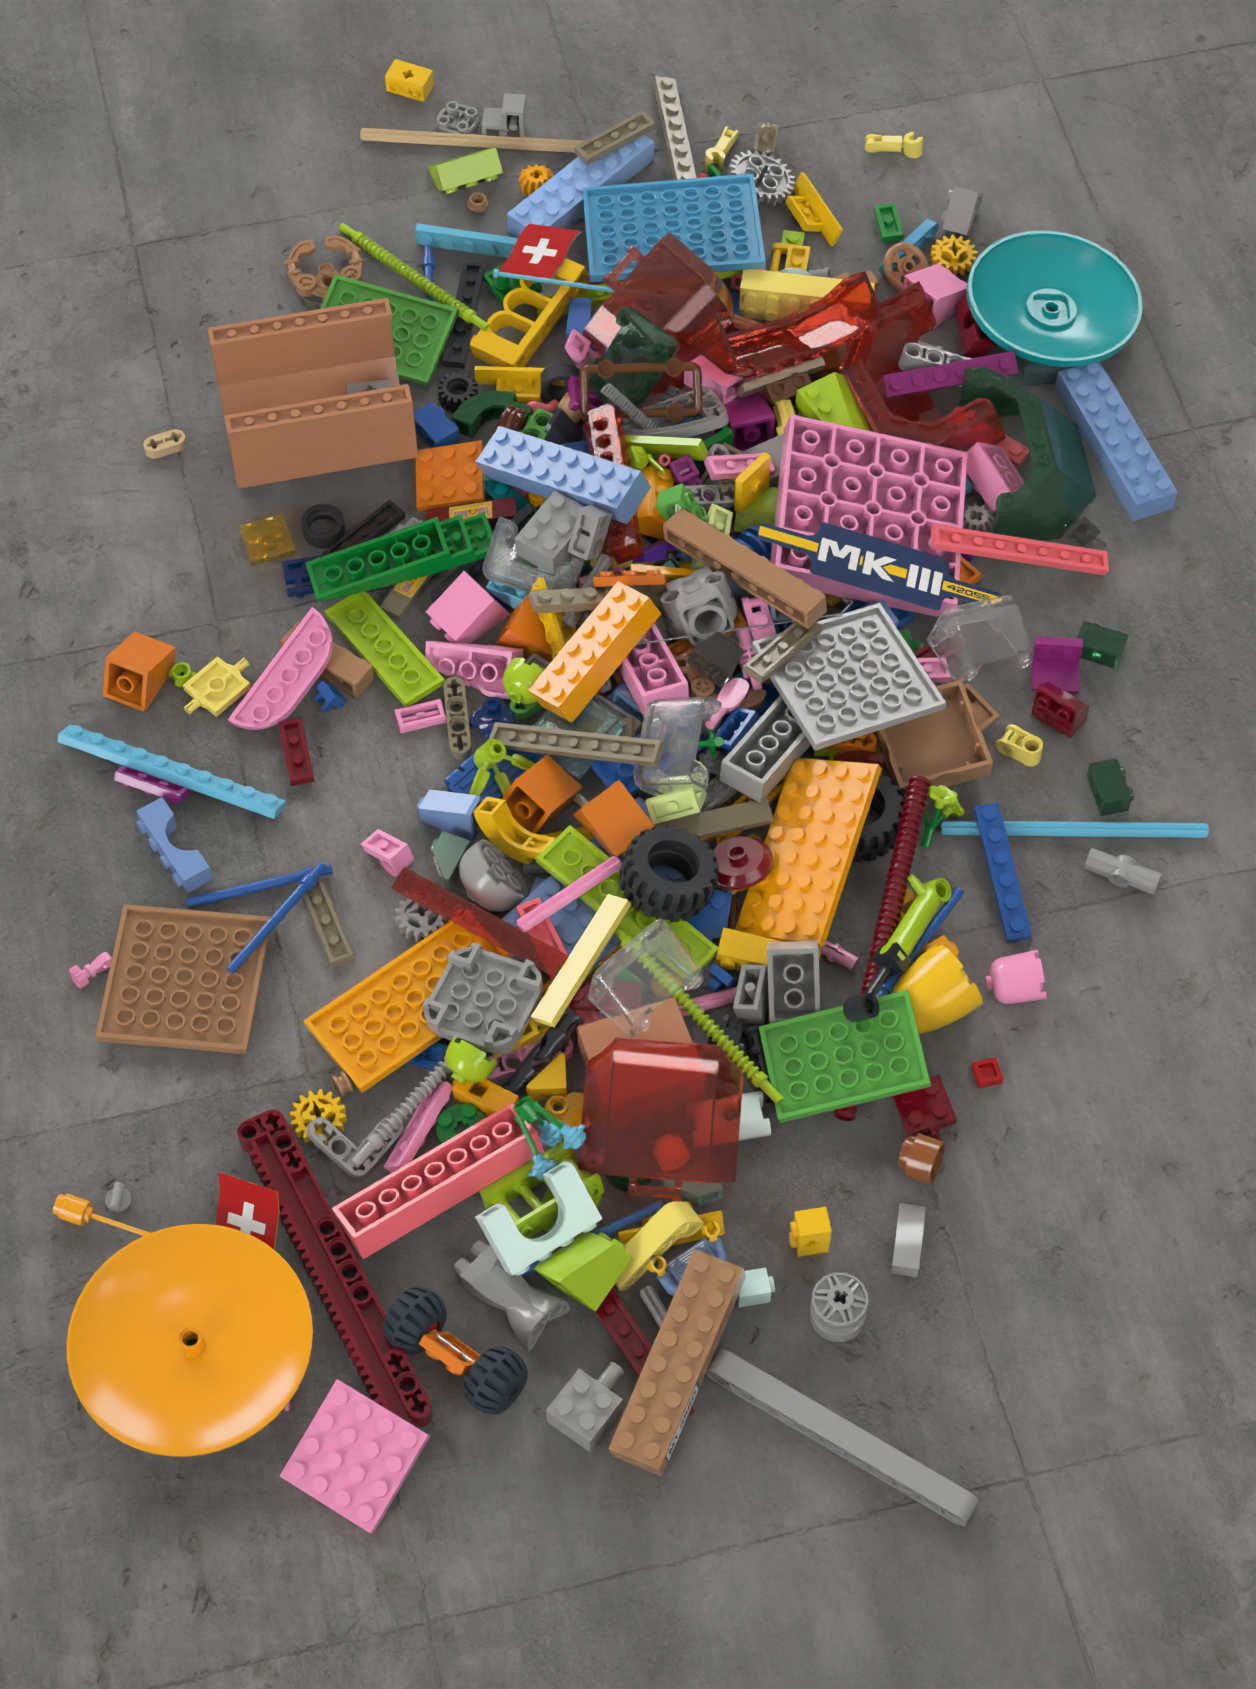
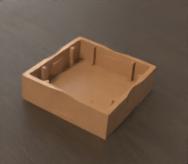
(937, 746)

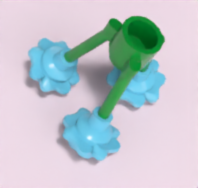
(551, 1134)

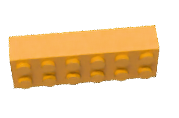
(594, 652)

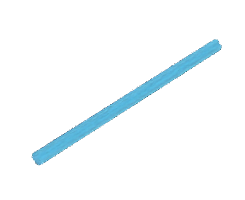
(1088, 829)

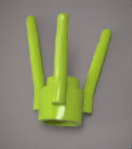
(640, 459)

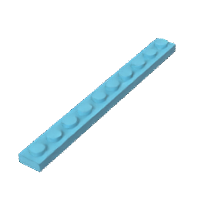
(172, 771)

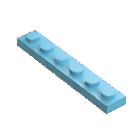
(464, 240)

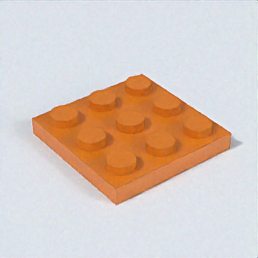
(449, 476)

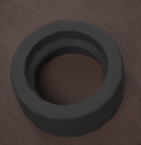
(553, 373)
(318, 512)

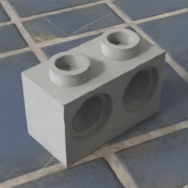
(589, 532)

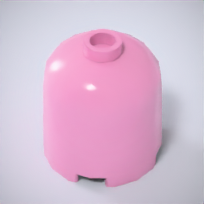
(1017, 978)

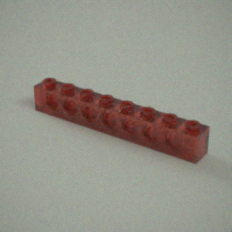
(610, 444)

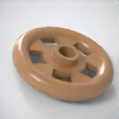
(901, 271)

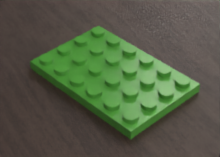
(418, 325)
(832, 1064)

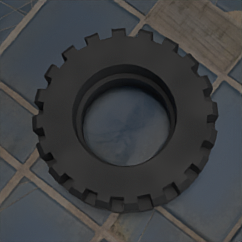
(881, 834)
(673, 849)

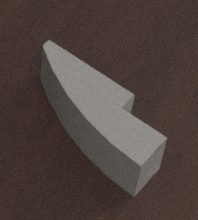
(908, 1240)

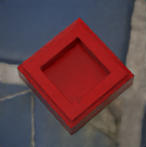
(987, 1073)

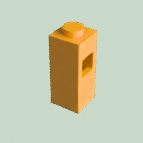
(484, 1095)

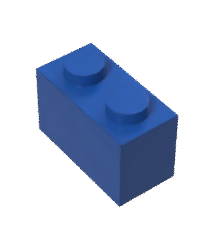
(435, 427)

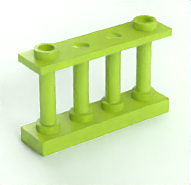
(518, 1183)

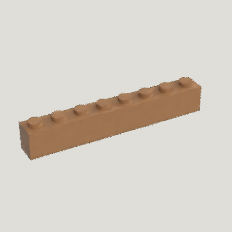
(745, 568)

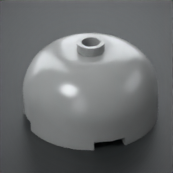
(489, 878)

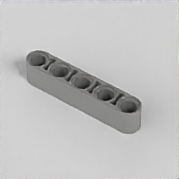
(920, 356)

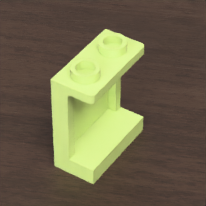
(675, 804)

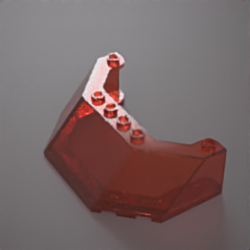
(830, 322)
(911, 415)

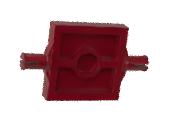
(925, 1109)

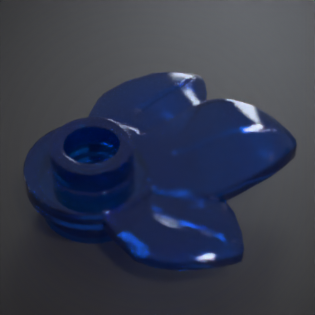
(487, 716)

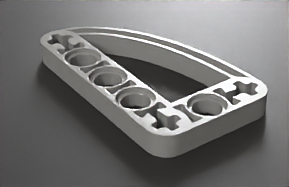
(713, 411)

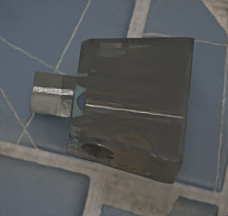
(717, 657)

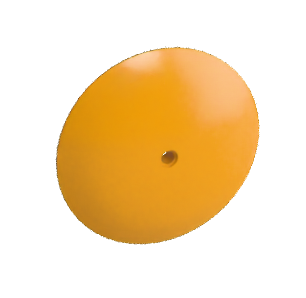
(178, 1287)

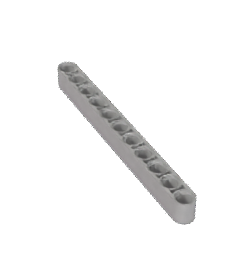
(842, 1437)

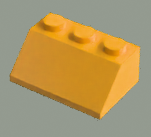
(649, 518)

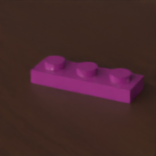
(151, 785)

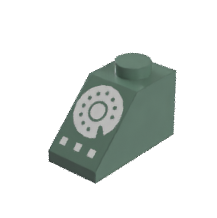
(447, 857)

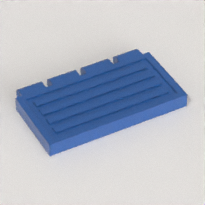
(462, 782)

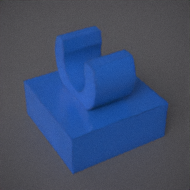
(331, 696)
(720, 979)

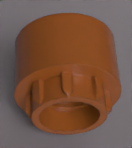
(921, 1157)

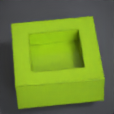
(793, 237)

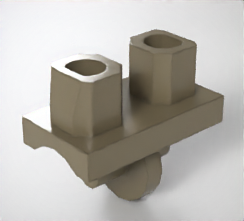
(766, 138)

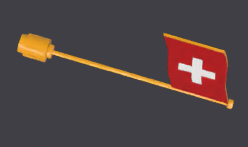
(240, 1207)

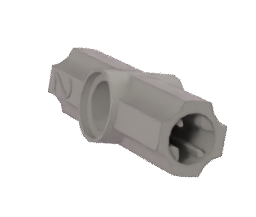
(1122, 871)

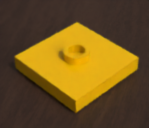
(752, 482)

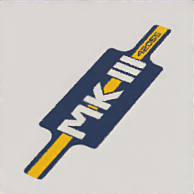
(877, 565)

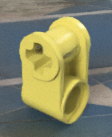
(1018, 745)

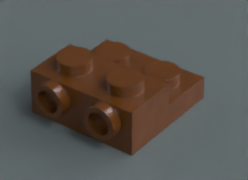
(785, 389)

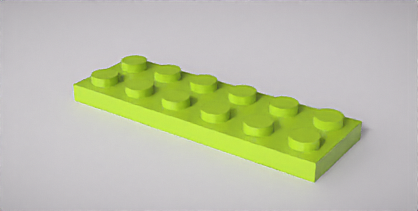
(385, 647)

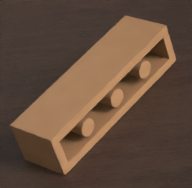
(344, 669)

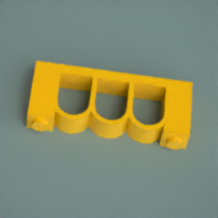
(503, 353)

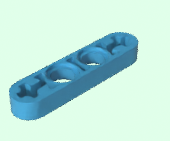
(918, 237)

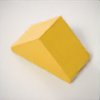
(549, 1081)

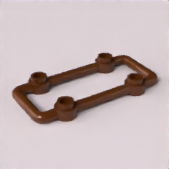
(673, 367)

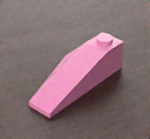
(474, 663)

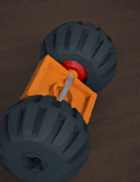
(491, 1379)

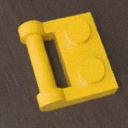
(796, 256)

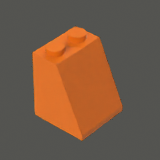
(525, 632)
(137, 670)
(541, 794)
(614, 819)

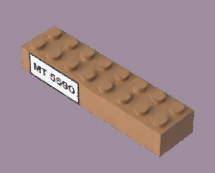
(677, 1362)

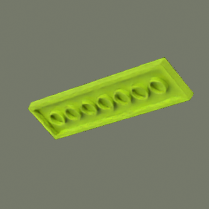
(574, 856)

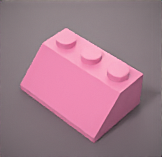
(991, 473)

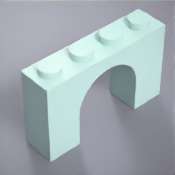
(575, 1215)

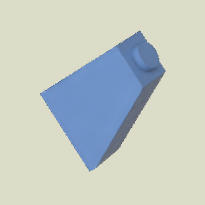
(450, 812)

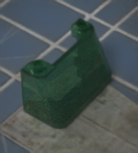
(635, 342)

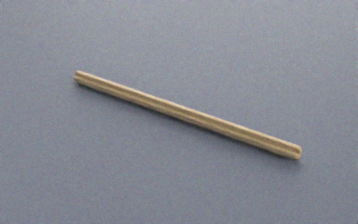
(468, 140)

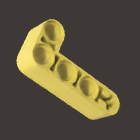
(656, 1237)

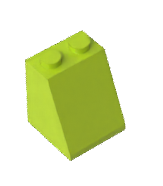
(586, 1268)

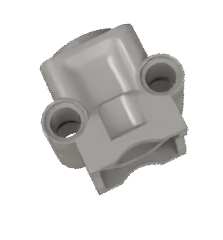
(700, 605)

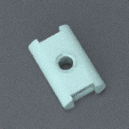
(751, 1119)

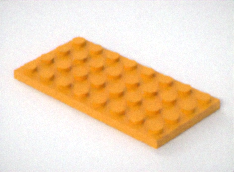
(811, 850)
(383, 1017)

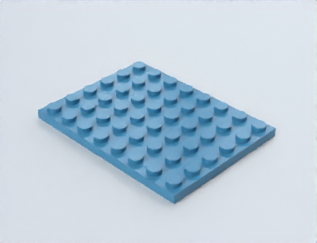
(707, 214)

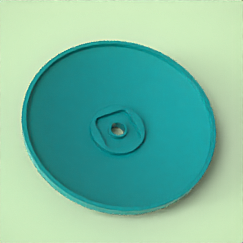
(1084, 284)

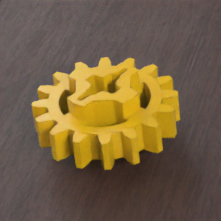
(954, 254)
(325, 1107)

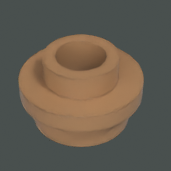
(477, 202)

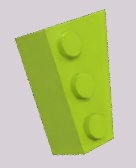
(831, 402)

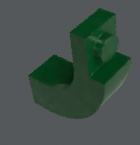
(484, 408)

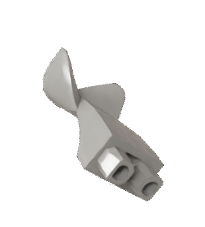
(525, 1305)

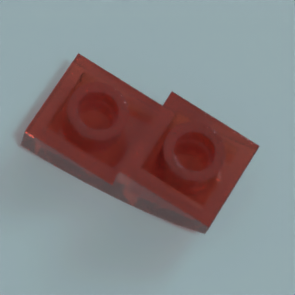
(861, 757)

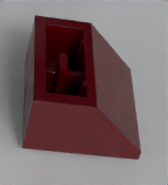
(1059, 709)

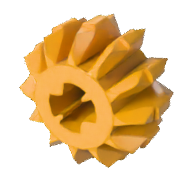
(534, 178)

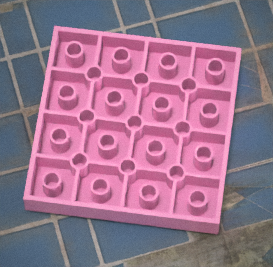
(870, 487)

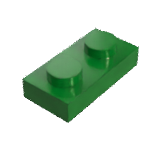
(888, 222)

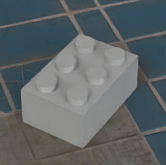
(548, 533)
(793, 979)

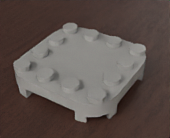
(484, 999)

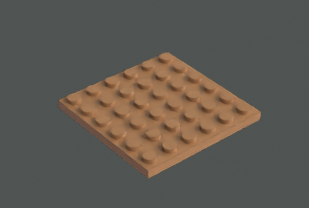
(173, 980)

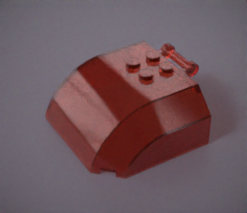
(670, 290)
(661, 1114)

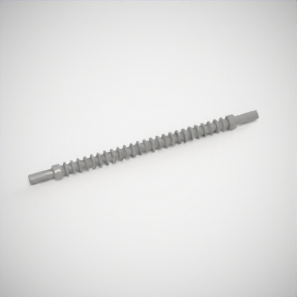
(375, 1141)

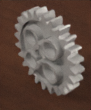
(777, 181)

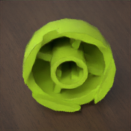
(519, 678)
(468, 1062)

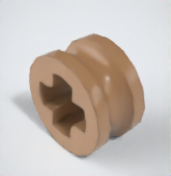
(342, 1084)

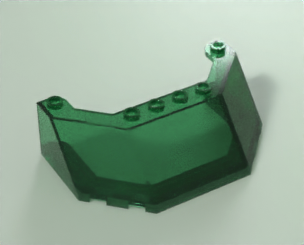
(1061, 474)

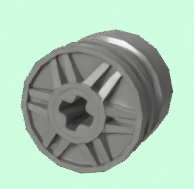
(837, 1320)

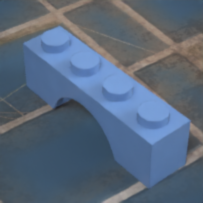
(187, 866)

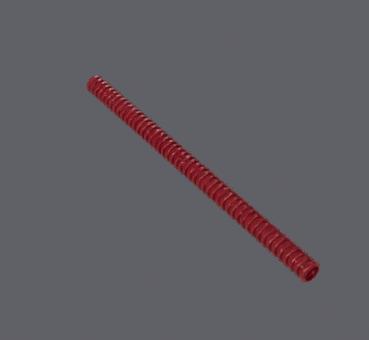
(895, 886)

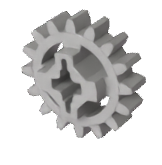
(417, 920)

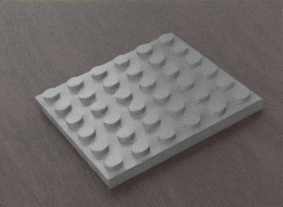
(854, 679)

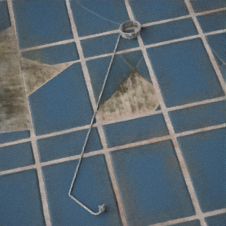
(642, 639)

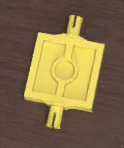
(217, 686)

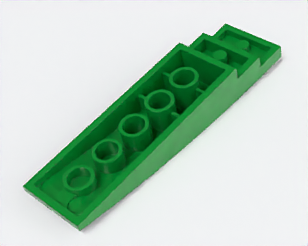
(401, 556)

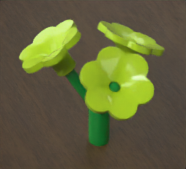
(945, 800)

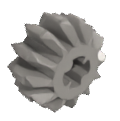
(978, 518)

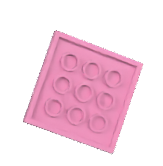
(354, 1456)

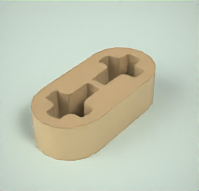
(164, 444)

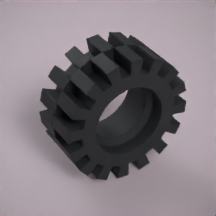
(456, 382)

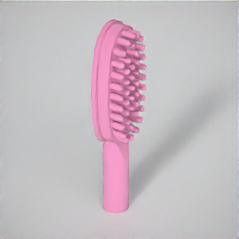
(730, 696)

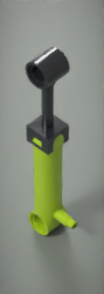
(894, 956)

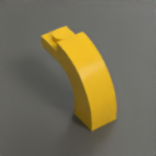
(505, 832)

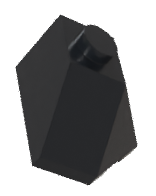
(562, 429)

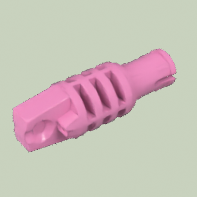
(745, 643)

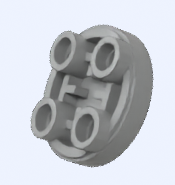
(458, 119)

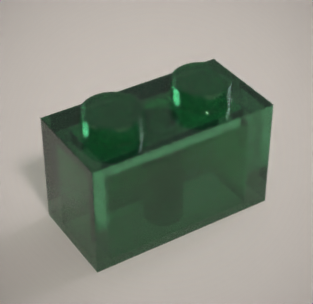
(1102, 644)
(1109, 787)

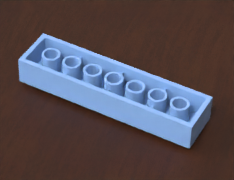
(560, 199)

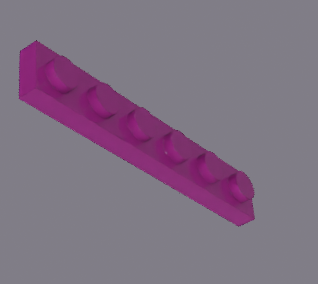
(945, 374)

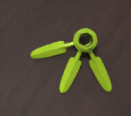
(488, 757)

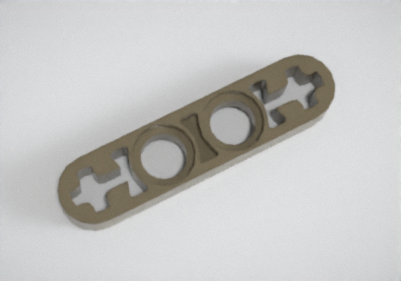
(457, 718)

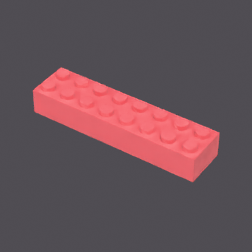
(435, 1181)

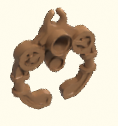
(307, 284)
(704, 687)

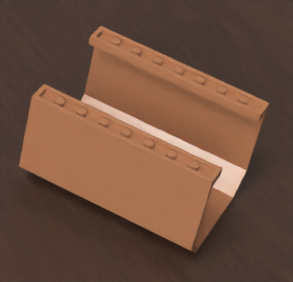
(289, 396)

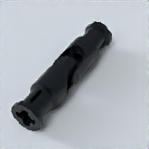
(550, 1044)

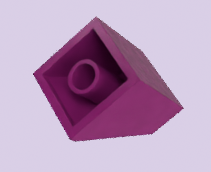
(750, 421)

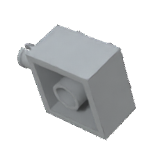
(587, 1407)

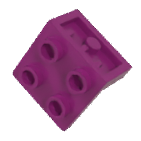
(1057, 662)

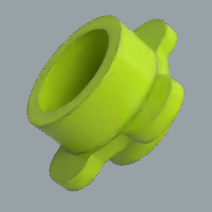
(179, 669)

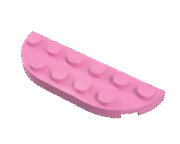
(287, 676)

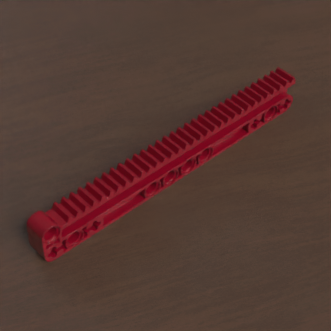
(305, 1217)

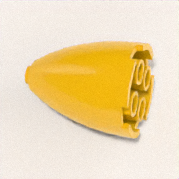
(938, 989)

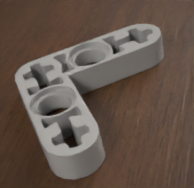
(719, 487)
(351, 1150)

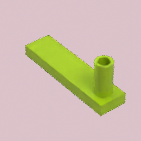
(671, 446)

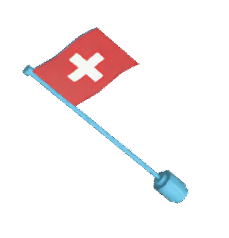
(540, 255)

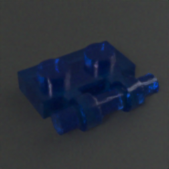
(297, 573)

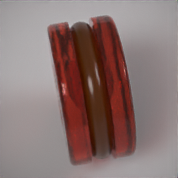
(513, 418)

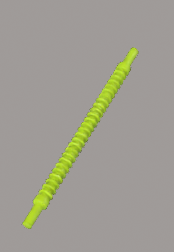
(412, 276)
(759, 1079)

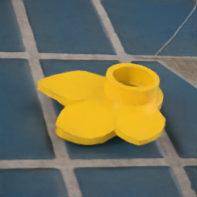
(571, 1108)

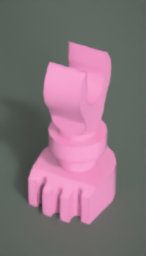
(100, 964)

